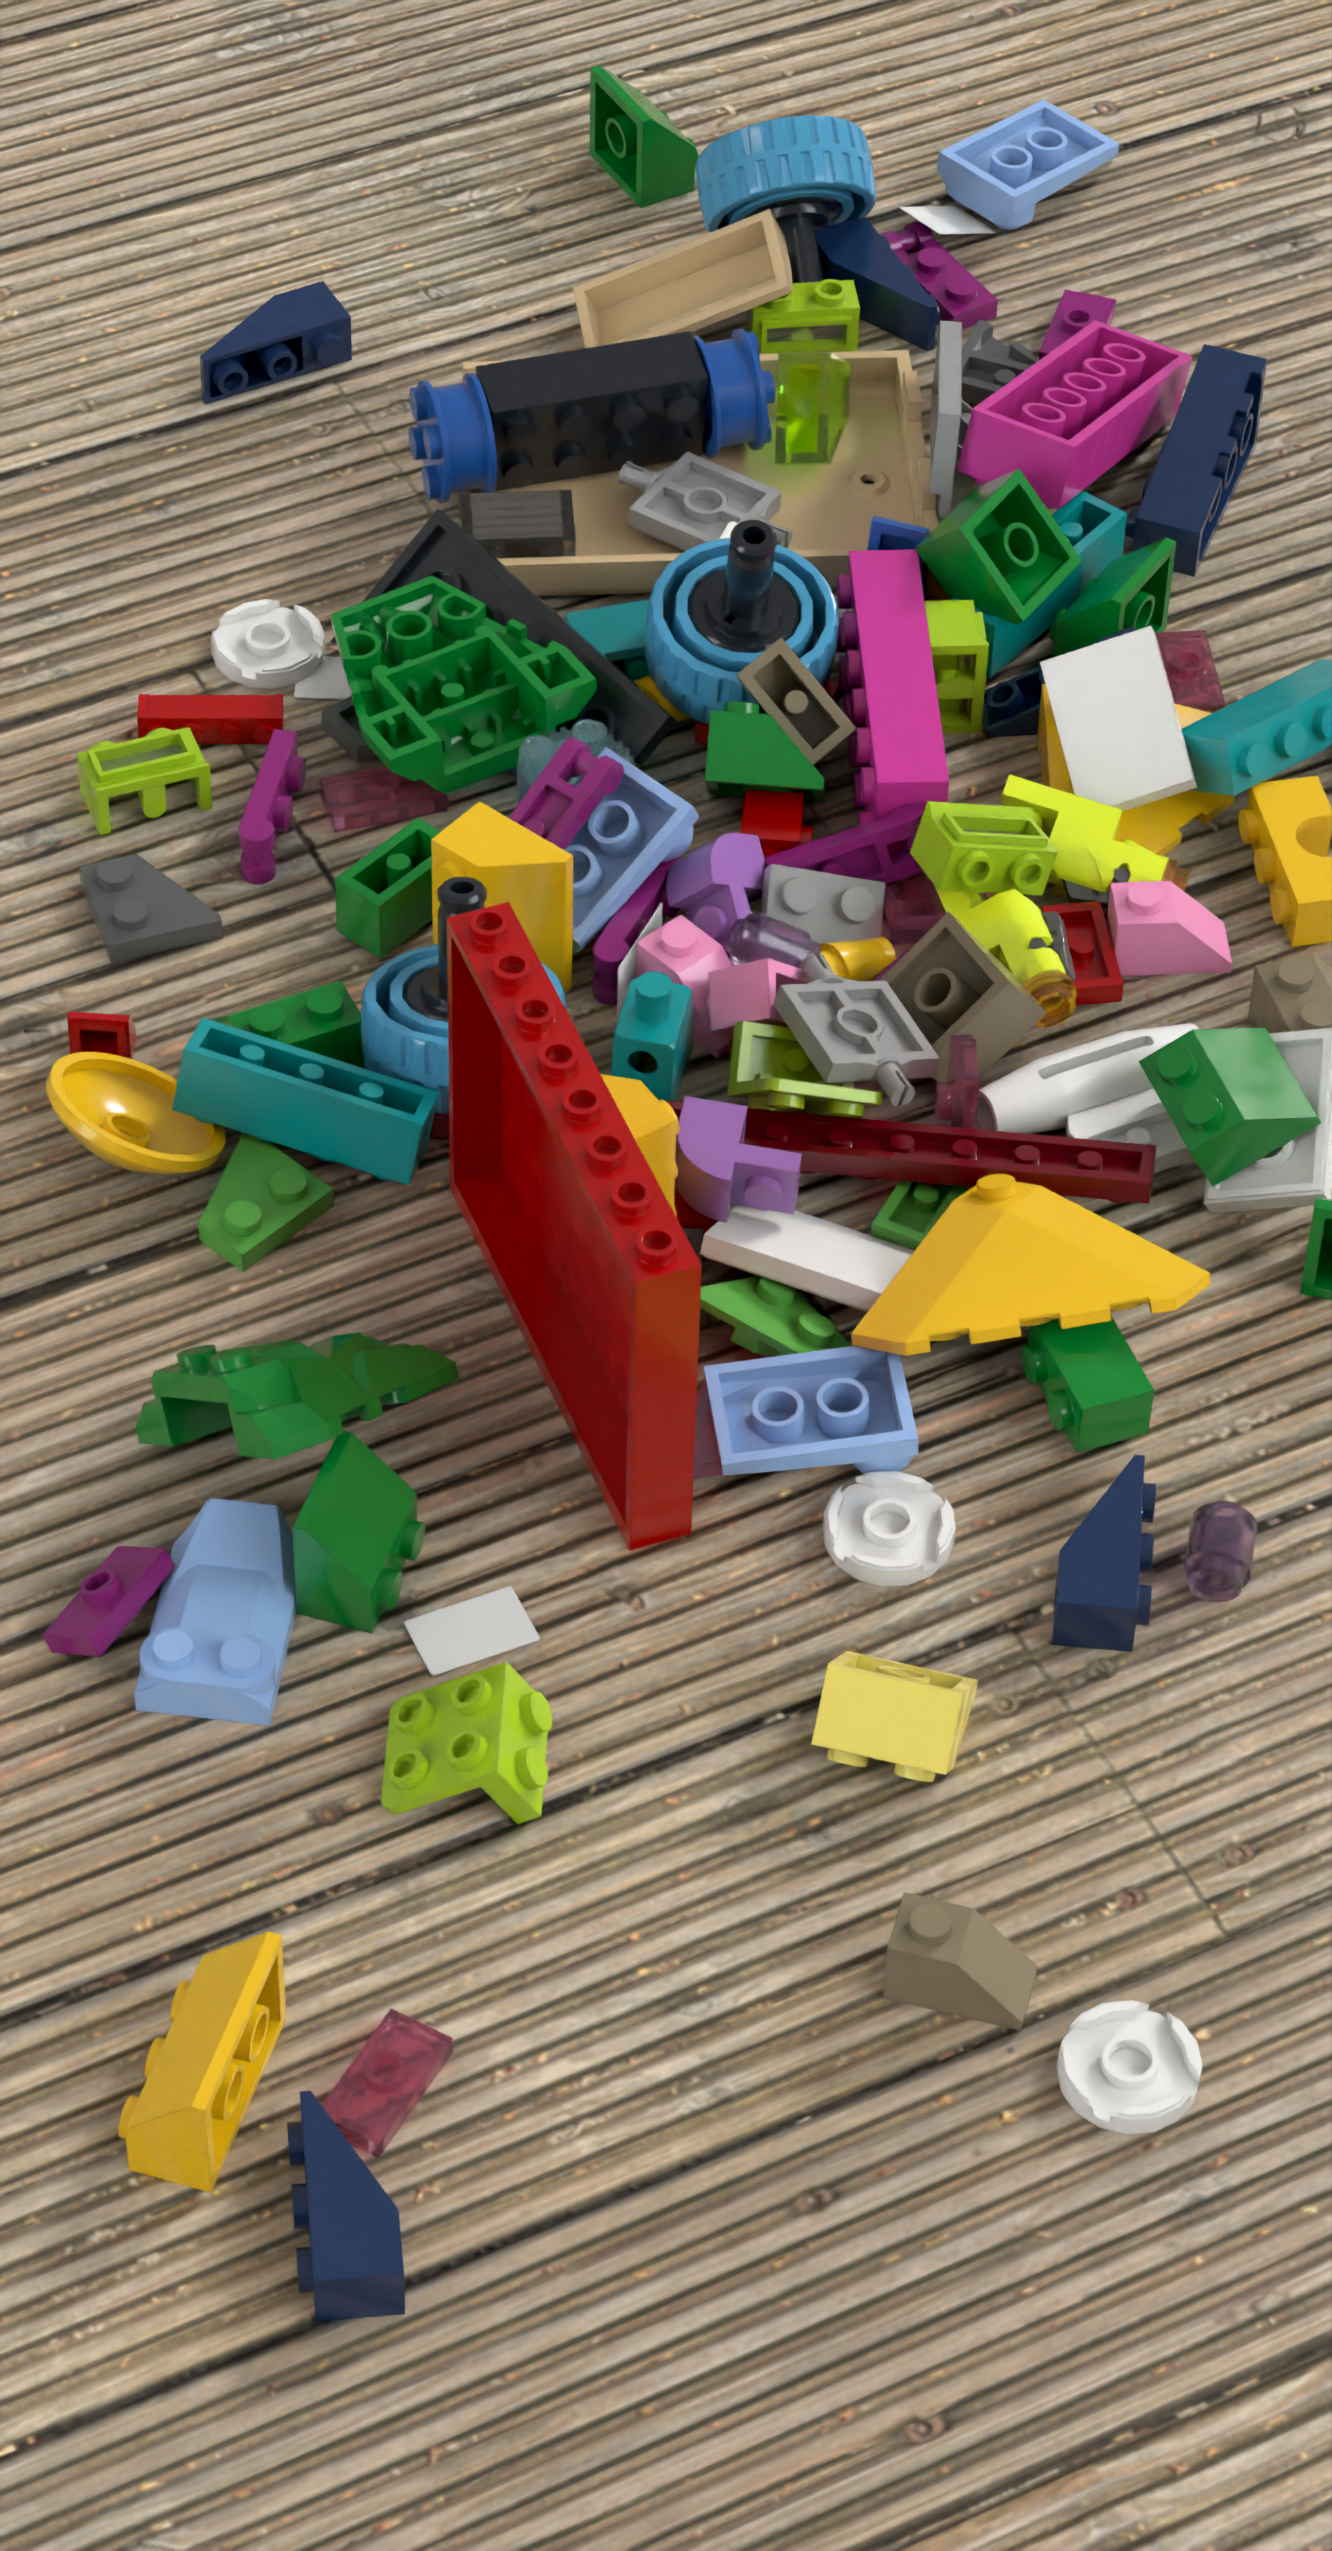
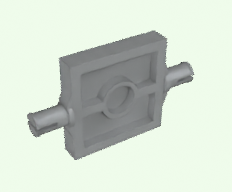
(697, 501)
(856, 1030)

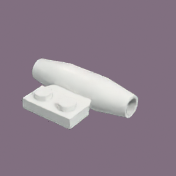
(1092, 1093)

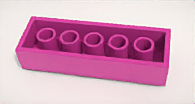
(1075, 412)
(889, 685)

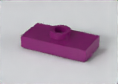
(1073, 314)
(108, 1600)

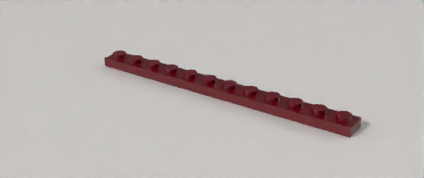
(944, 1153)

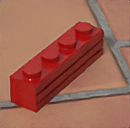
(214, 717)

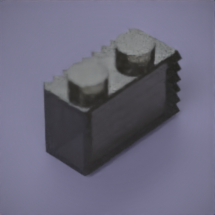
(520, 522)

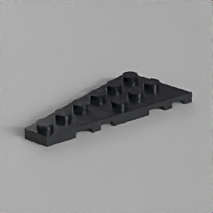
(459, 560)

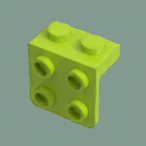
(778, 1075)
(468, 1736)

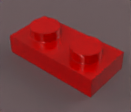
(1092, 952)

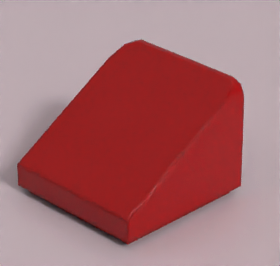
(101, 1033)

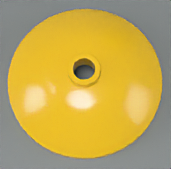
(127, 1115)

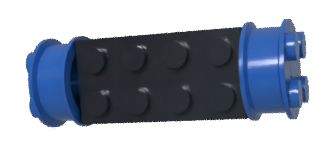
(590, 412)

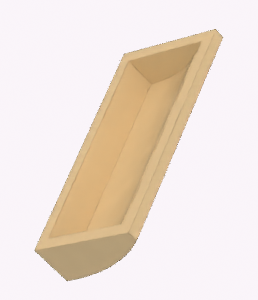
(688, 284)

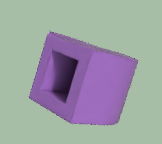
(718, 883)
(724, 1171)

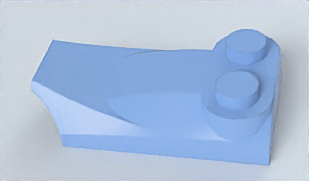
(1021, 162)
(623, 846)
(805, 1413)
(222, 1617)

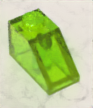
(810, 407)

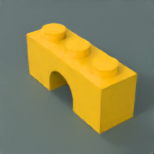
(1291, 838)

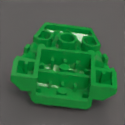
(447, 687)
(285, 1392)

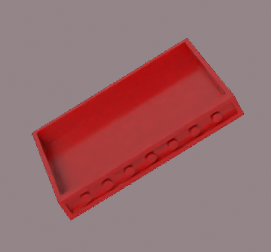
(573, 1226)

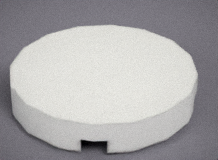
(267, 644)
(889, 1529)
(1129, 2067)

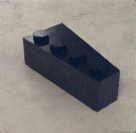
(1202, 456)

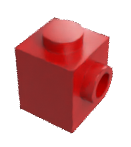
(775, 819)

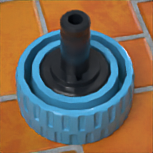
(800, 168)
(725, 608)
(408, 1003)

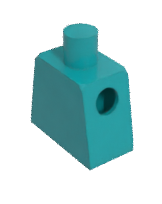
(655, 1021)

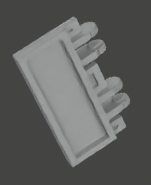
(948, 422)

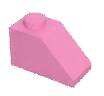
(1164, 931)
(687, 957)
(748, 993)

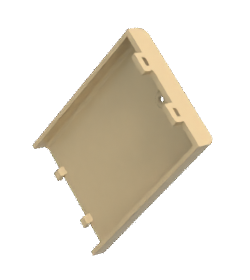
(820, 503)

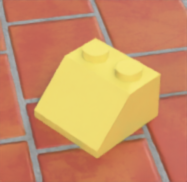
(893, 1715)

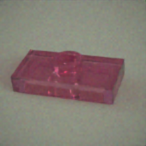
(1191, 670)
(377, 798)
(911, 908)
(958, 1097)
(387, 2081)

